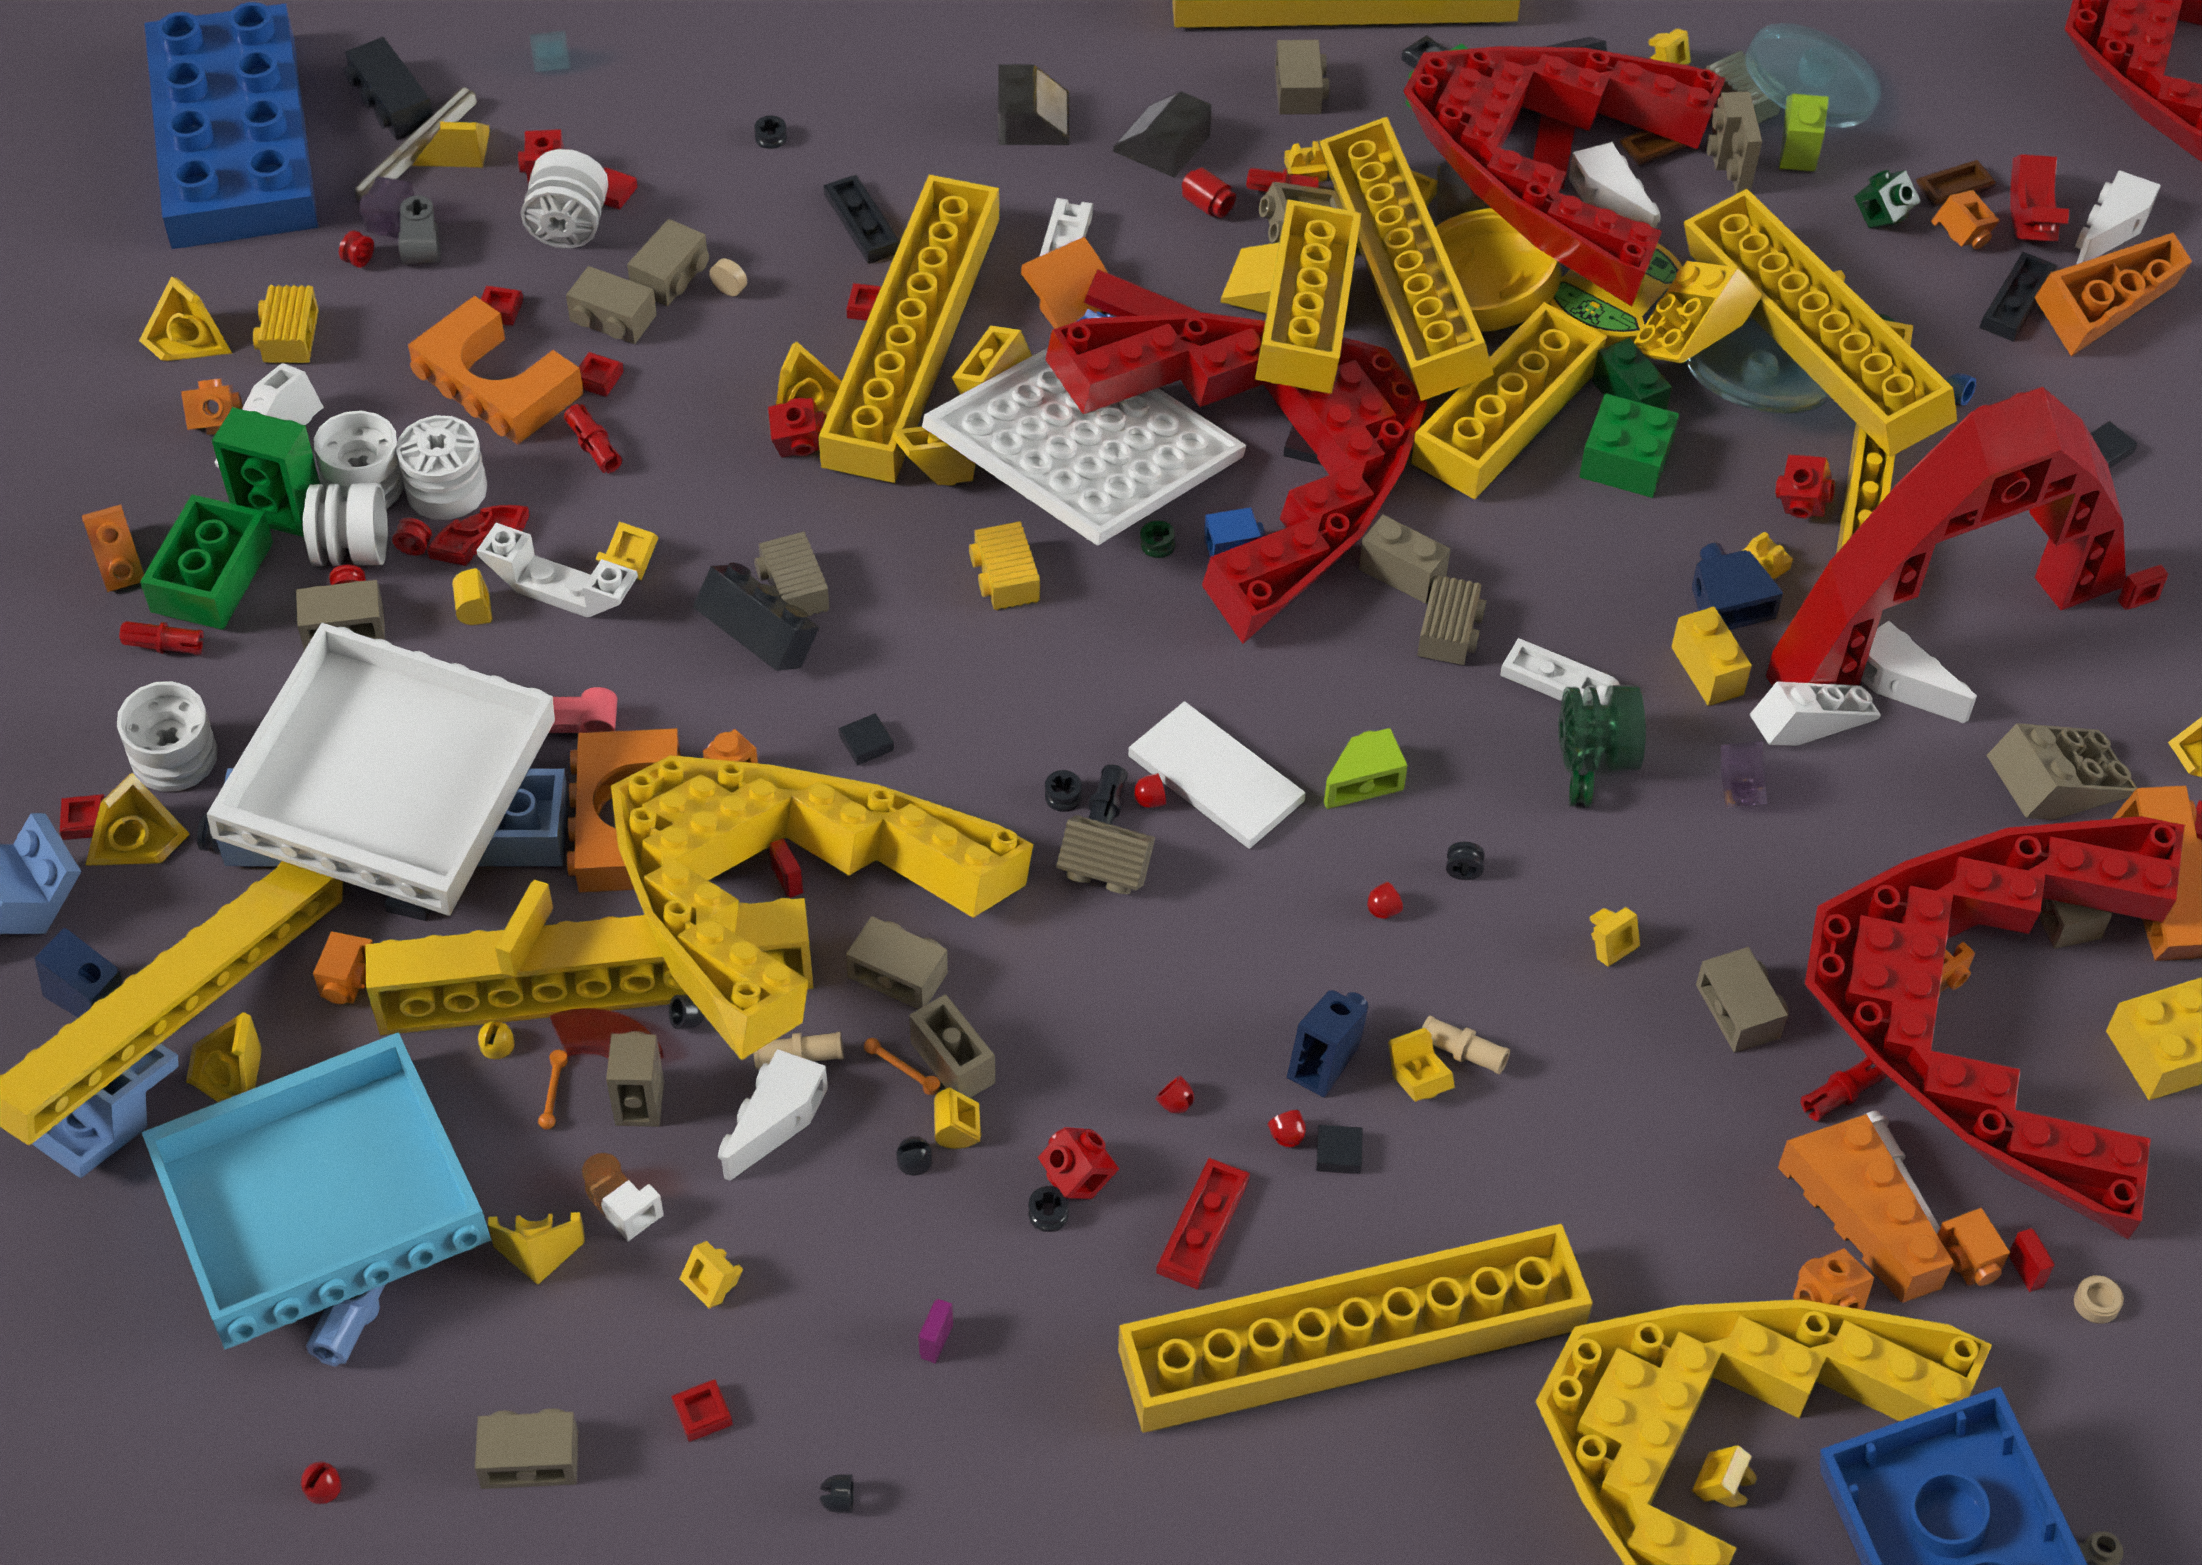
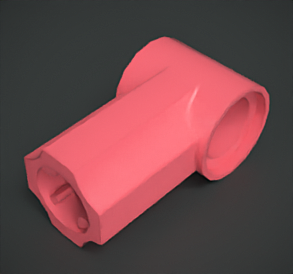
(589, 713)

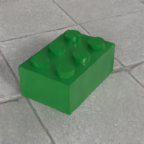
(266, 466)
(207, 561)

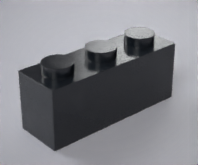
(388, 87)
(756, 616)

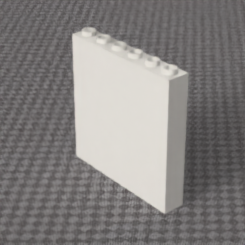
(383, 768)

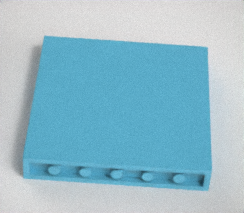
(314, 1189)

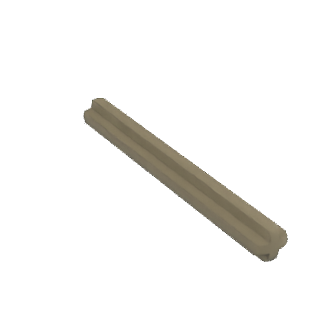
(414, 145)

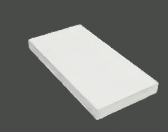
(1217, 774)

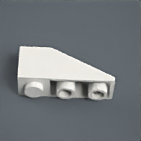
(1607, 182)
(2120, 217)
(284, 395)
(1910, 675)
(1809, 711)
(781, 1106)

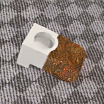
(618, 1198)

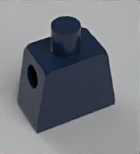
(1735, 587)
(75, 973)
(1333, 1021)

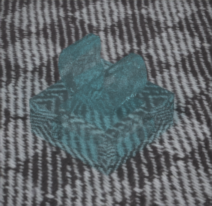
(549, 51)

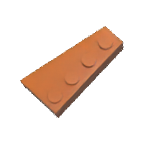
(2107, 290)
(2182, 929)

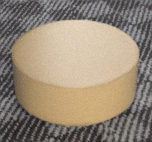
(728, 277)
(2098, 1299)

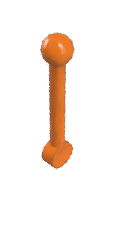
(558, 1060)
(930, 1084)

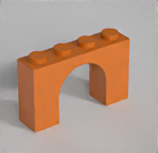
(510, 405)
(599, 763)

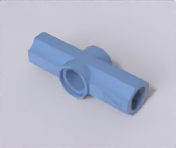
(341, 1327)

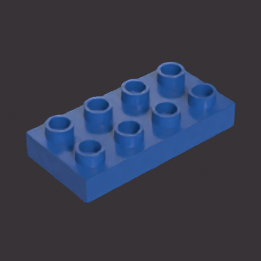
(229, 125)
(1948, 1491)

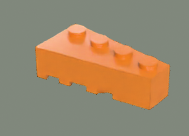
(1868, 1199)

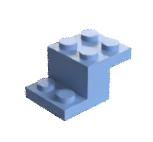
(34, 877)
(108, 1117)

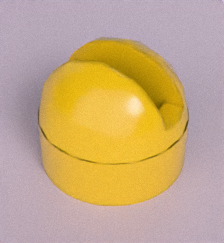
(503, 1040)

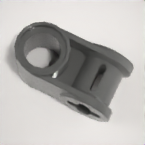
(418, 232)

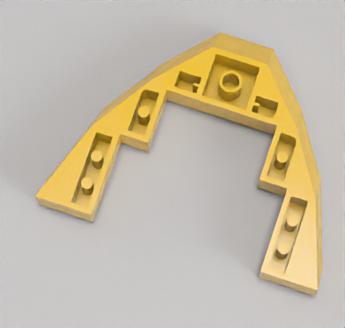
(704, 815)
(1637, 1380)

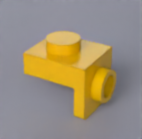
(630, 548)
(1417, 1065)

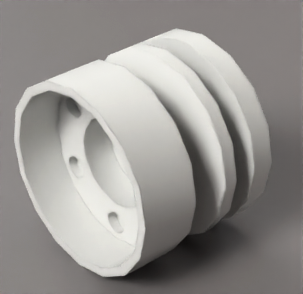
(564, 198)
(359, 450)
(441, 467)
(338, 524)
(167, 736)

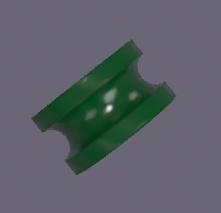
(1153, 548)
(1581, 788)

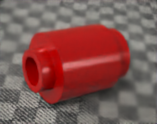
(1208, 193)

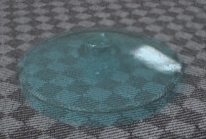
(1811, 62)
(1756, 373)

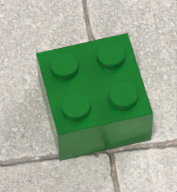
(1628, 445)

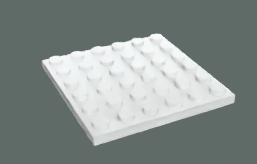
(1086, 468)

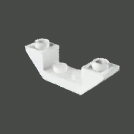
(513, 559)

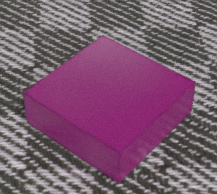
(935, 1330)

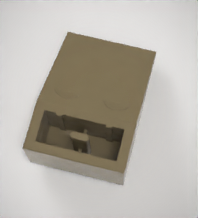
(2059, 770)

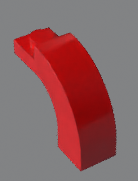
(2033, 198)

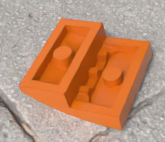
(1063, 281)

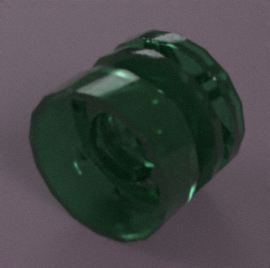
(1609, 728)

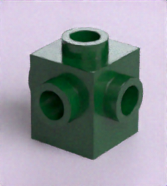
(1894, 198)

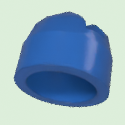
(1963, 387)

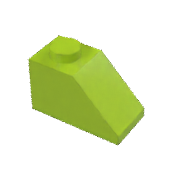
(1803, 131)
(1366, 769)

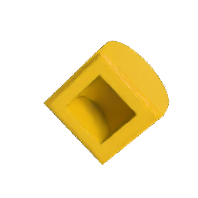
(471, 598)
(956, 1119)

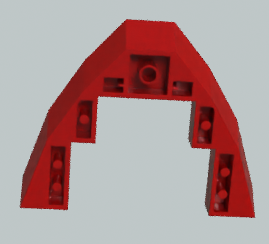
(2129, 52)
(1473, 98)
(1356, 431)
(1988, 468)
(1881, 969)

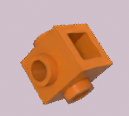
(197, 405)
(1834, 1281)

